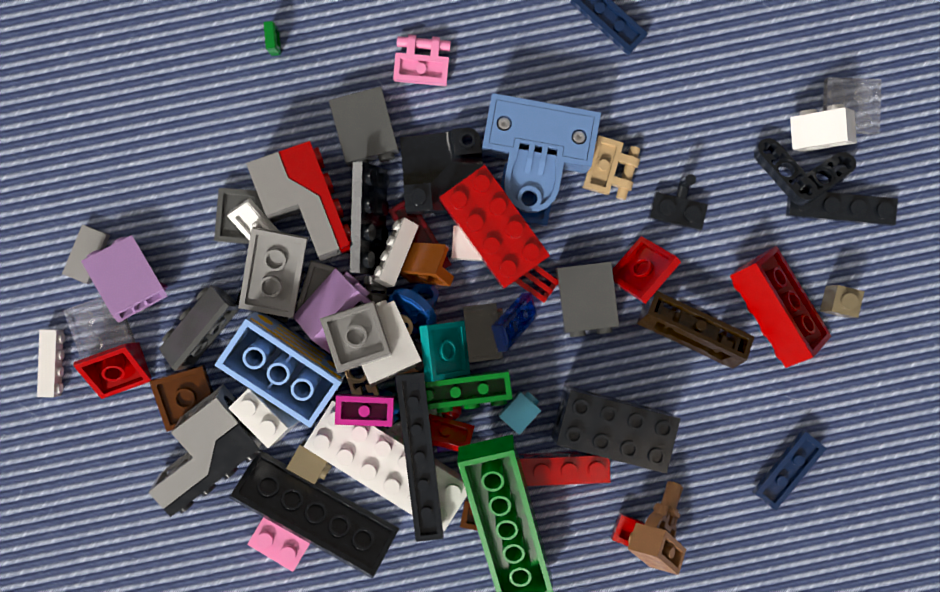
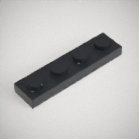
(847, 209)

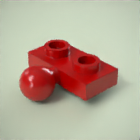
(448, 432)

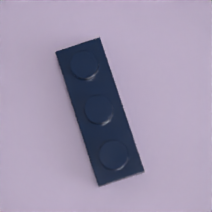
(612, 22)
(789, 470)

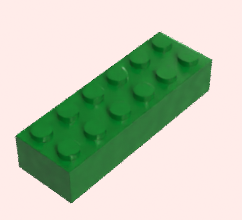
(504, 515)

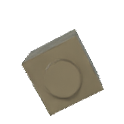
(842, 301)
(308, 465)

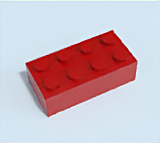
(494, 226)

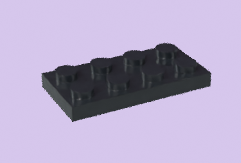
(368, 217)

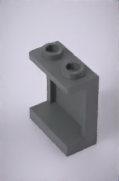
(364, 127)
(587, 298)

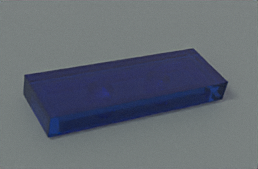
(514, 322)

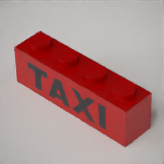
(564, 468)

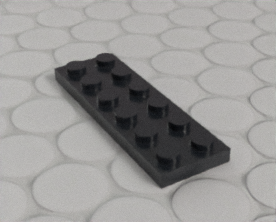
(315, 514)

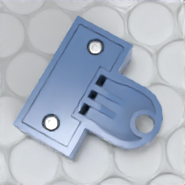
(539, 144)

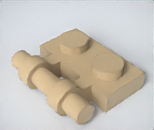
(604, 165)

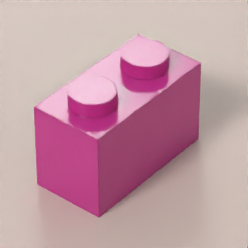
(364, 410)

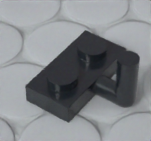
(678, 209)

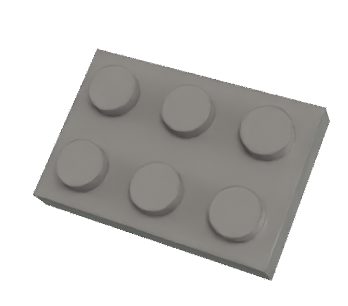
(272, 272)

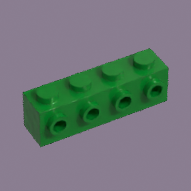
(469, 391)

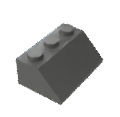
(198, 328)

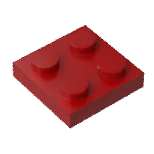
(644, 269)

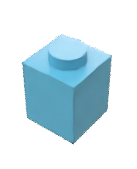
(520, 411)

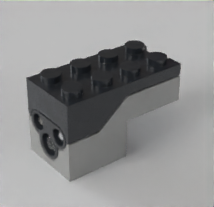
(214, 447)

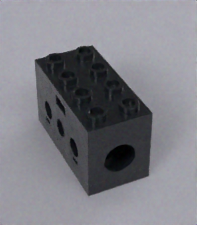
(615, 429)

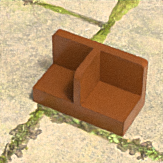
(425, 264)

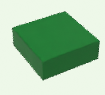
(272, 38)

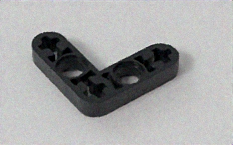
(805, 181)

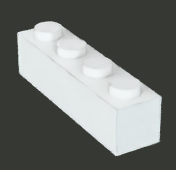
(395, 253)
(50, 363)

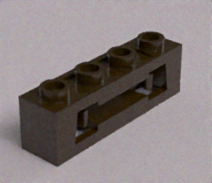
(696, 330)

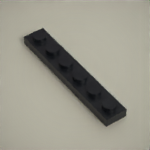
(419, 456)

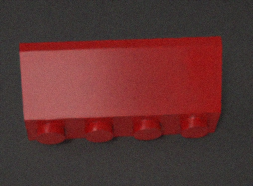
(781, 307)

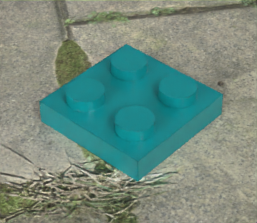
(444, 350)

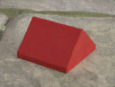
(115, 369)

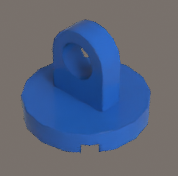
(415, 306)

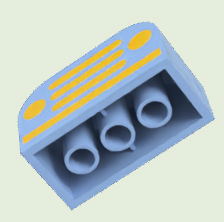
(281, 367)

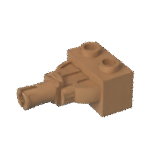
(656, 540)

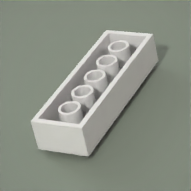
(379, 462)

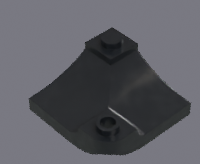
(436, 165)

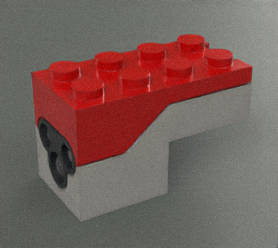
(294, 184)

